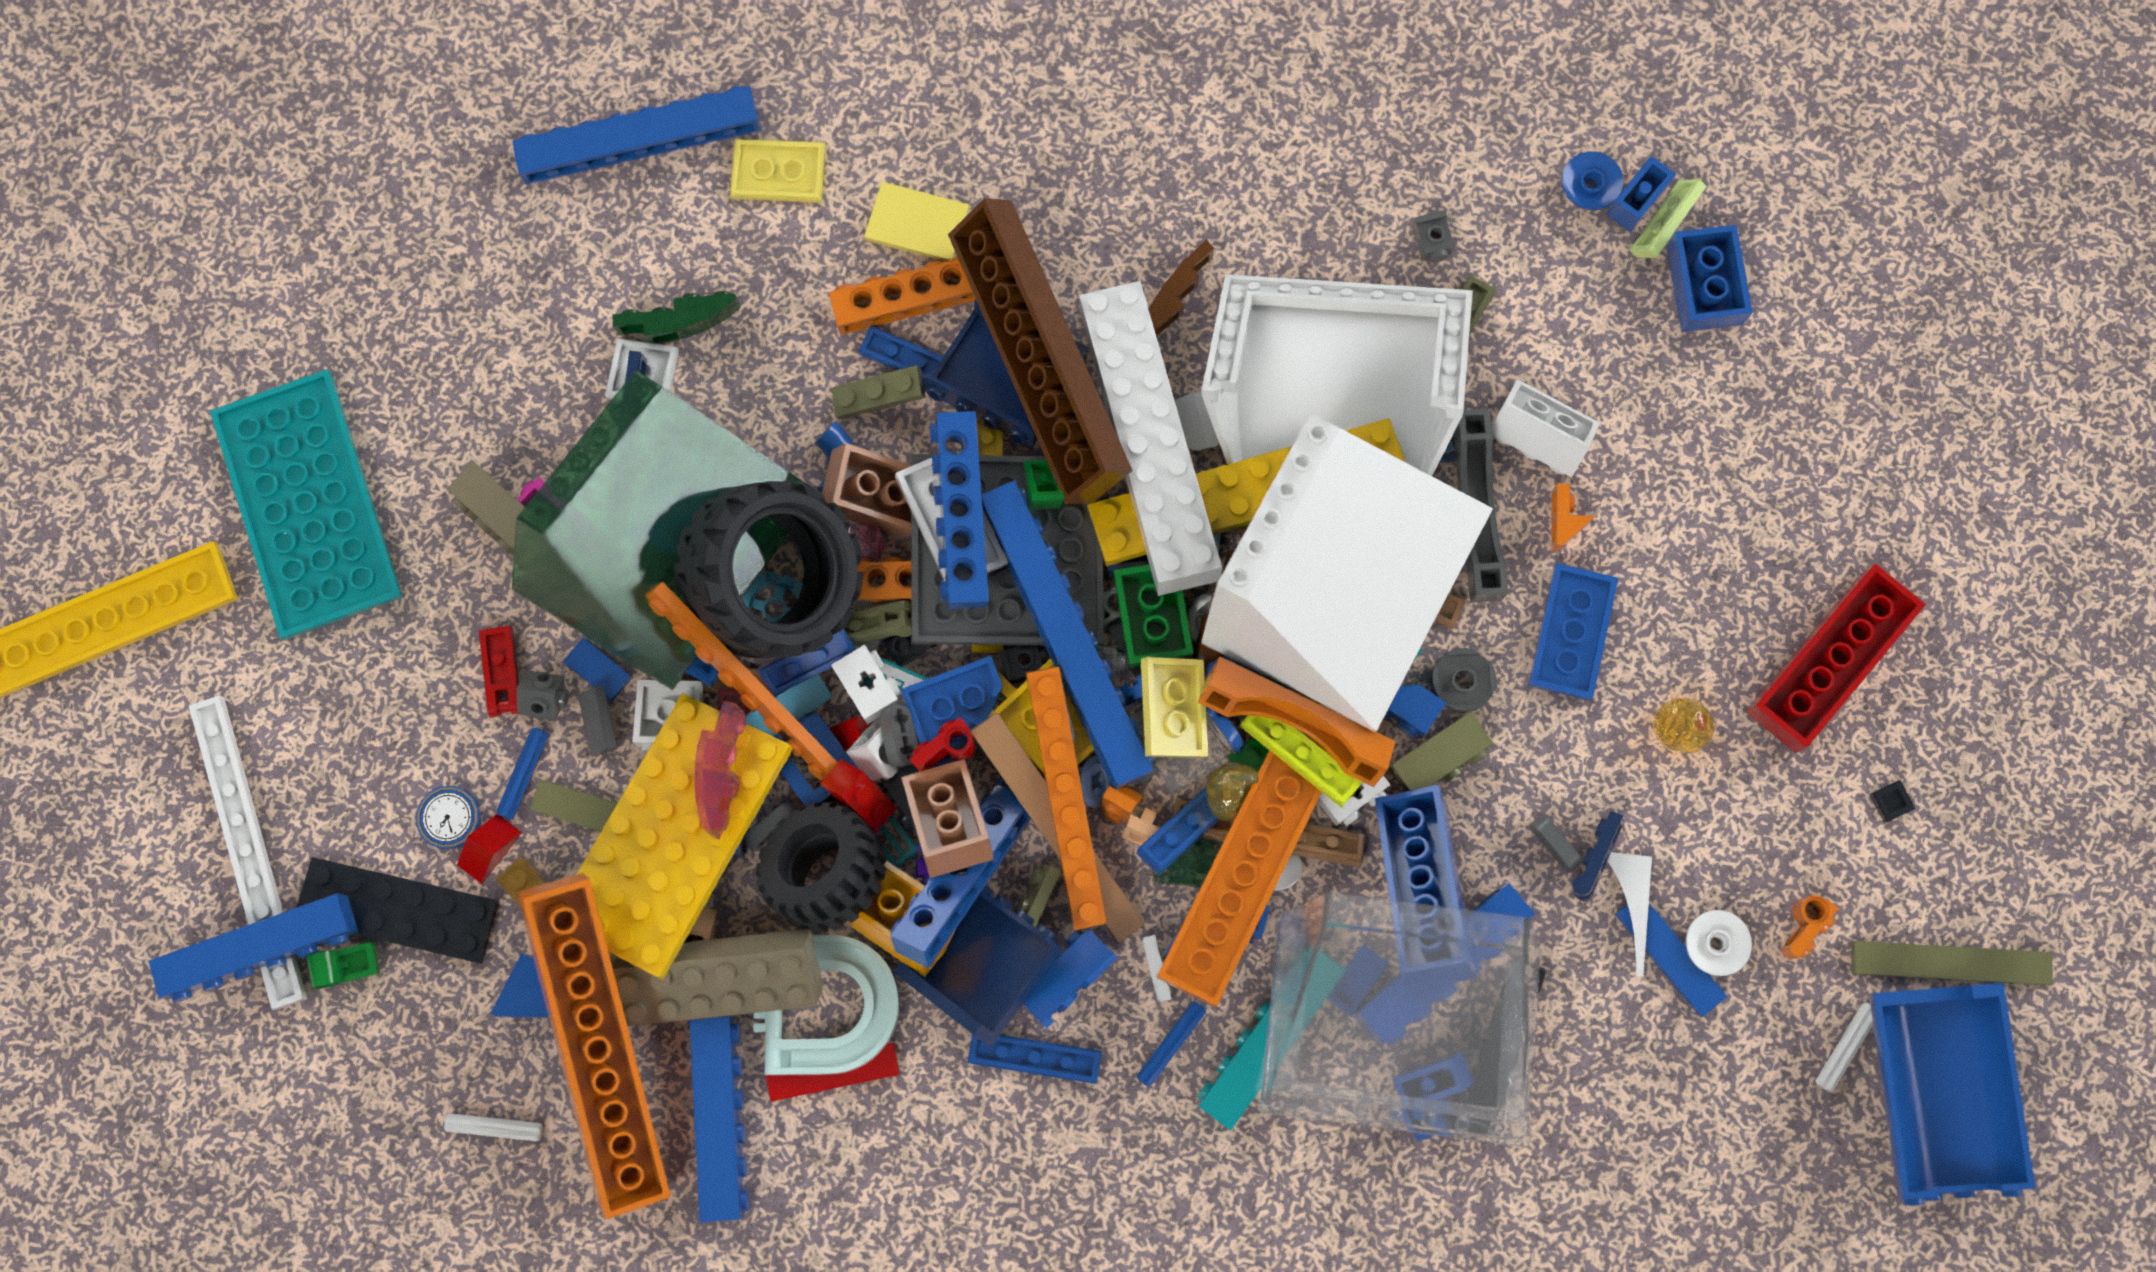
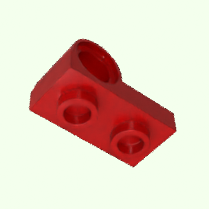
(930, 753)

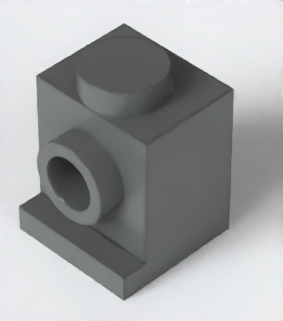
(1430, 248)

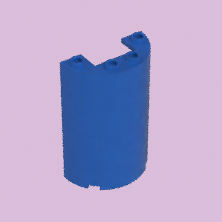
(1951, 1092)

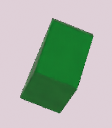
(1041, 486)

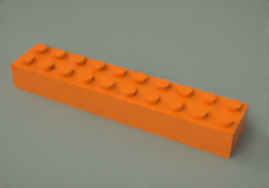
(594, 1044)

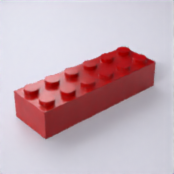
(1835, 658)

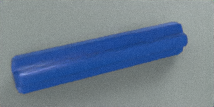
(522, 773)
(1171, 1044)

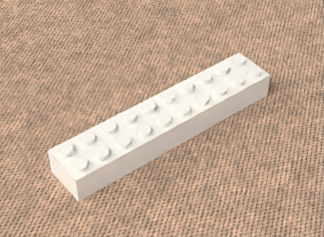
(1152, 437)

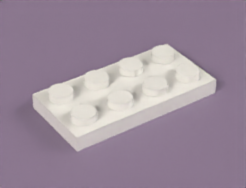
(918, 488)

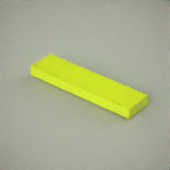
(1303, 756)

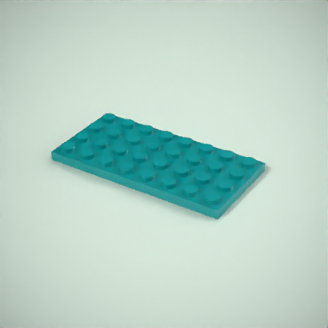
(306, 504)

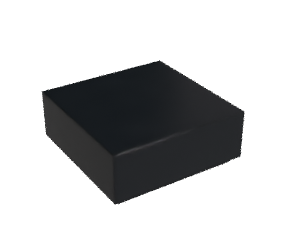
(1892, 801)

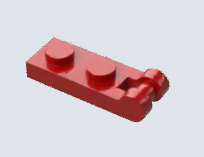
(499, 669)

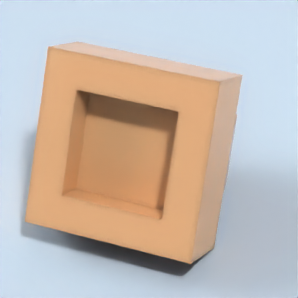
(1141, 829)

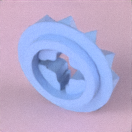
(1093, 774)

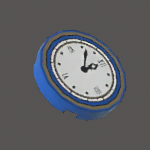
(1225, 732)
(447, 817)

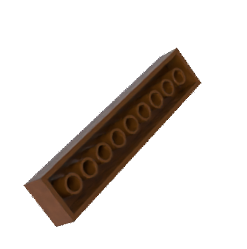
(1039, 352)

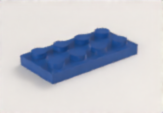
(1573, 632)

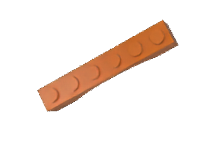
(1355, 748)

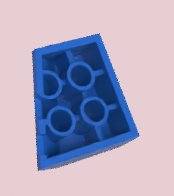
(1073, 969)

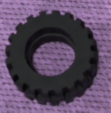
(797, 846)

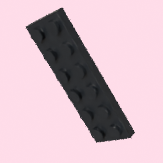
(406, 909)

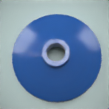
(1595, 168)

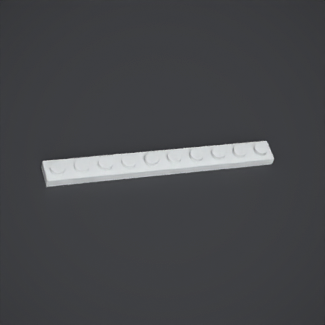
(243, 837)

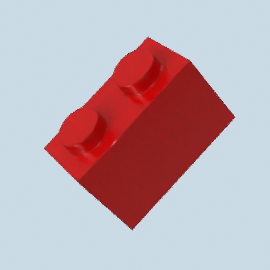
(856, 791)

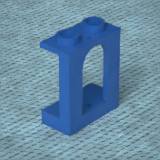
(817, 727)

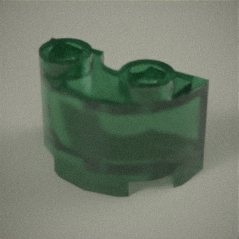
(1190, 867)

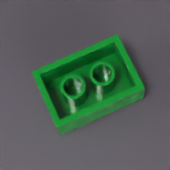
(1150, 622)

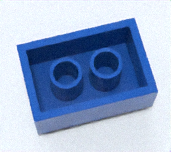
(1709, 278)

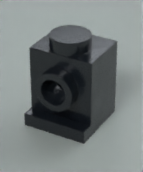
(1013, 669)

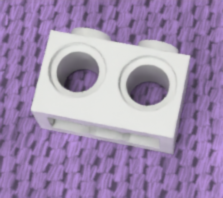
(870, 753)

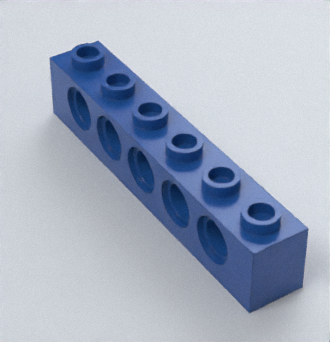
(962, 429)
(944, 916)

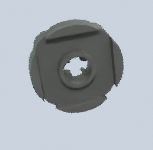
(1474, 667)

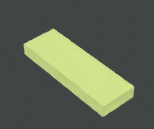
(1667, 218)

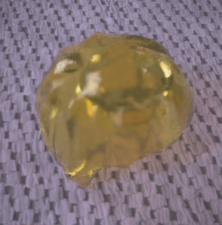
(1683, 725)
(1228, 789)

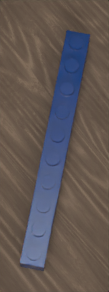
(1065, 636)

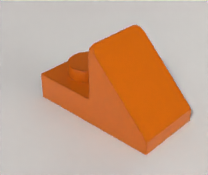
(1563, 524)

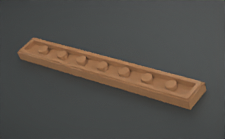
(1032, 794)

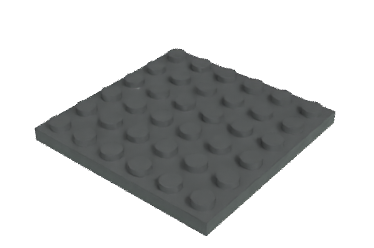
(1006, 615)

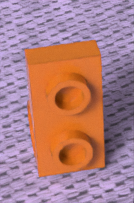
(1119, 804)
(1801, 941)

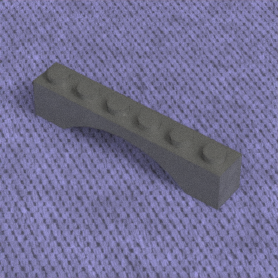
(1474, 469)

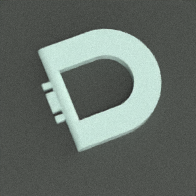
(863, 1041)

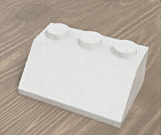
(1544, 429)

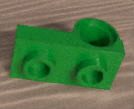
(342, 965)

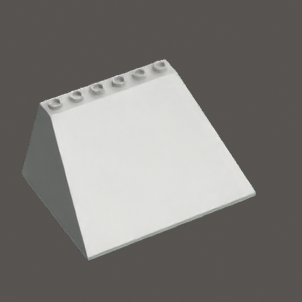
(1337, 355)
(1342, 572)

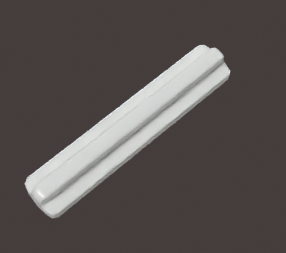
(1846, 1049)
(493, 1127)

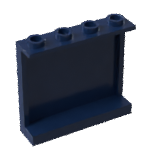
(977, 380)
(987, 967)

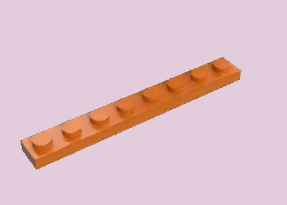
(736, 675)
(1066, 798)

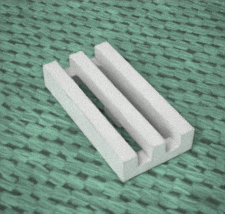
(1155, 964)

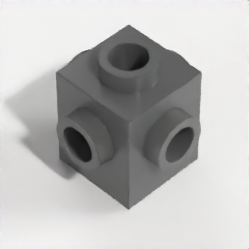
(541, 695)

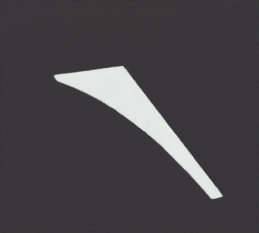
(1634, 877)

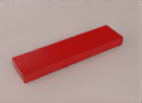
(790, 1086)

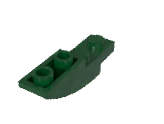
(690, 317)

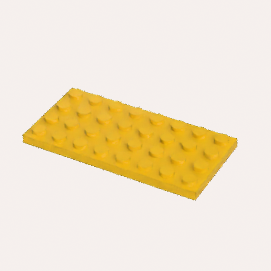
(653, 857)

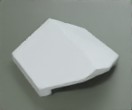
(1196, 422)

